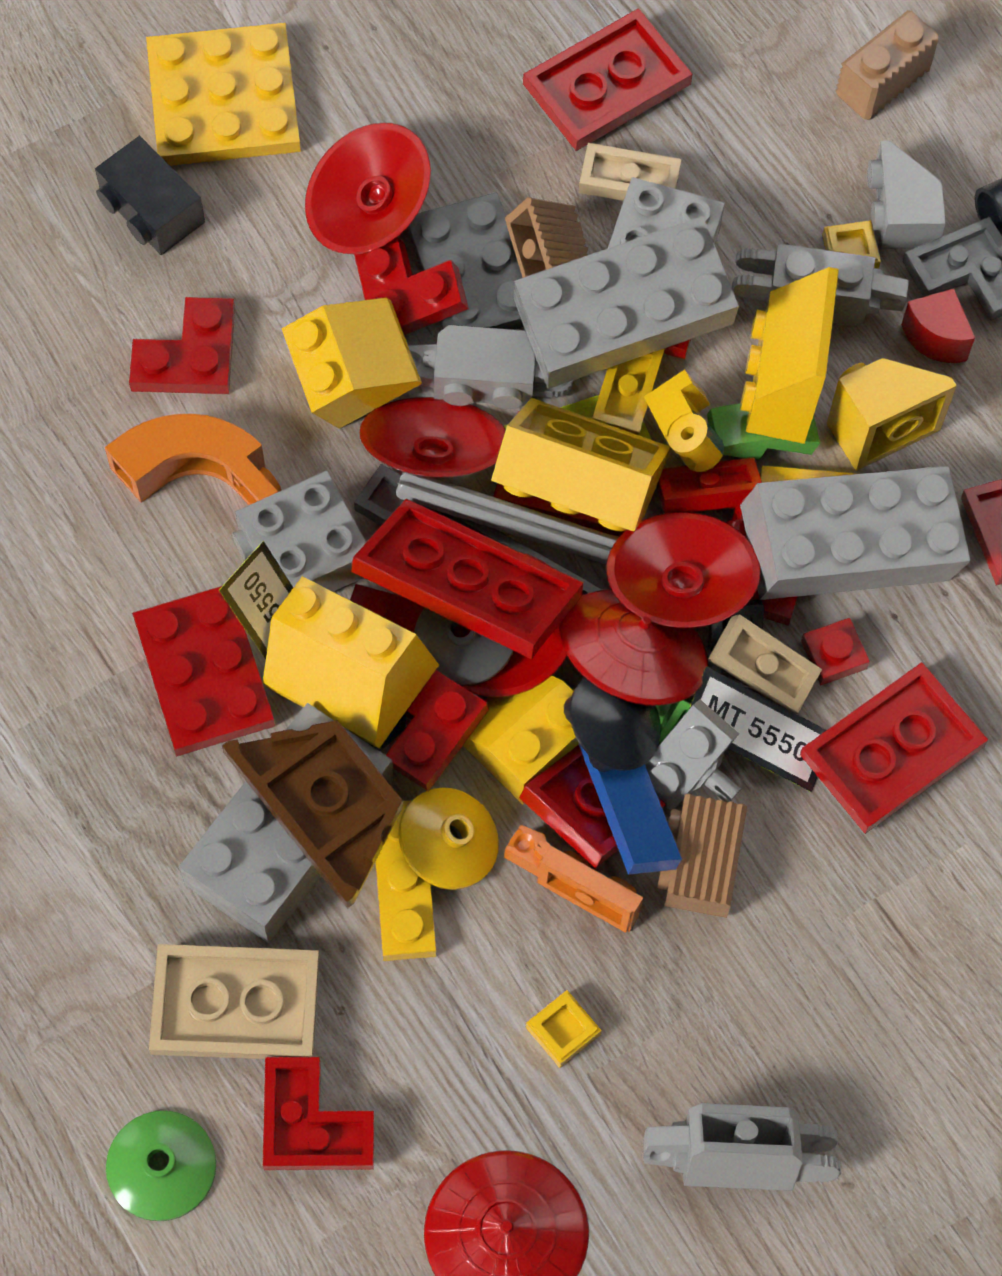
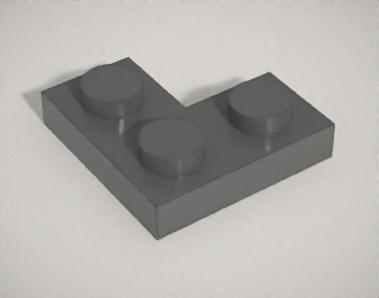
(959, 258)

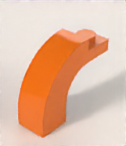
(190, 445)

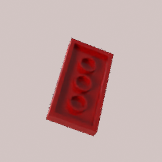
(468, 578)

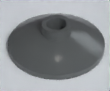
(463, 659)

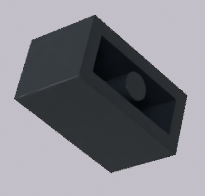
(149, 196)

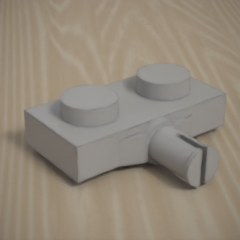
(692, 757)

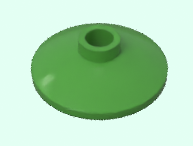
(167, 1192)

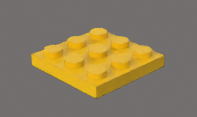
(223, 94)

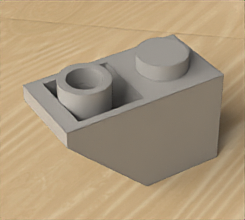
(908, 199)

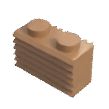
(887, 65)
(545, 235)
(709, 845)

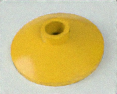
(432, 848)

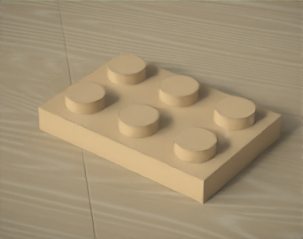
(234, 1002)

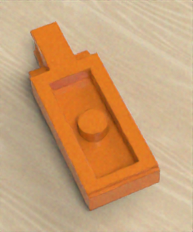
(574, 879)

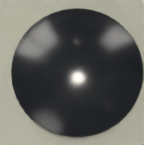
(611, 729)

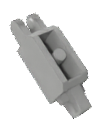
(859, 285)
(483, 367)
(743, 1148)

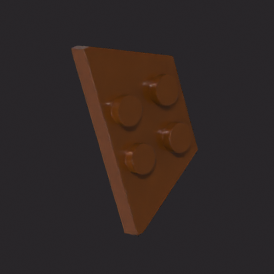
(323, 798)

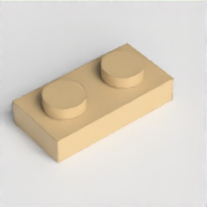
(610, 170)
(764, 664)

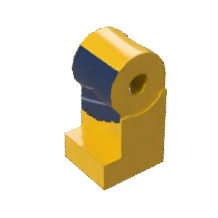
(677, 413)

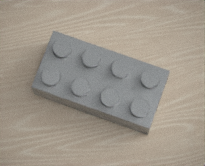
(625, 302)
(855, 532)
(250, 861)

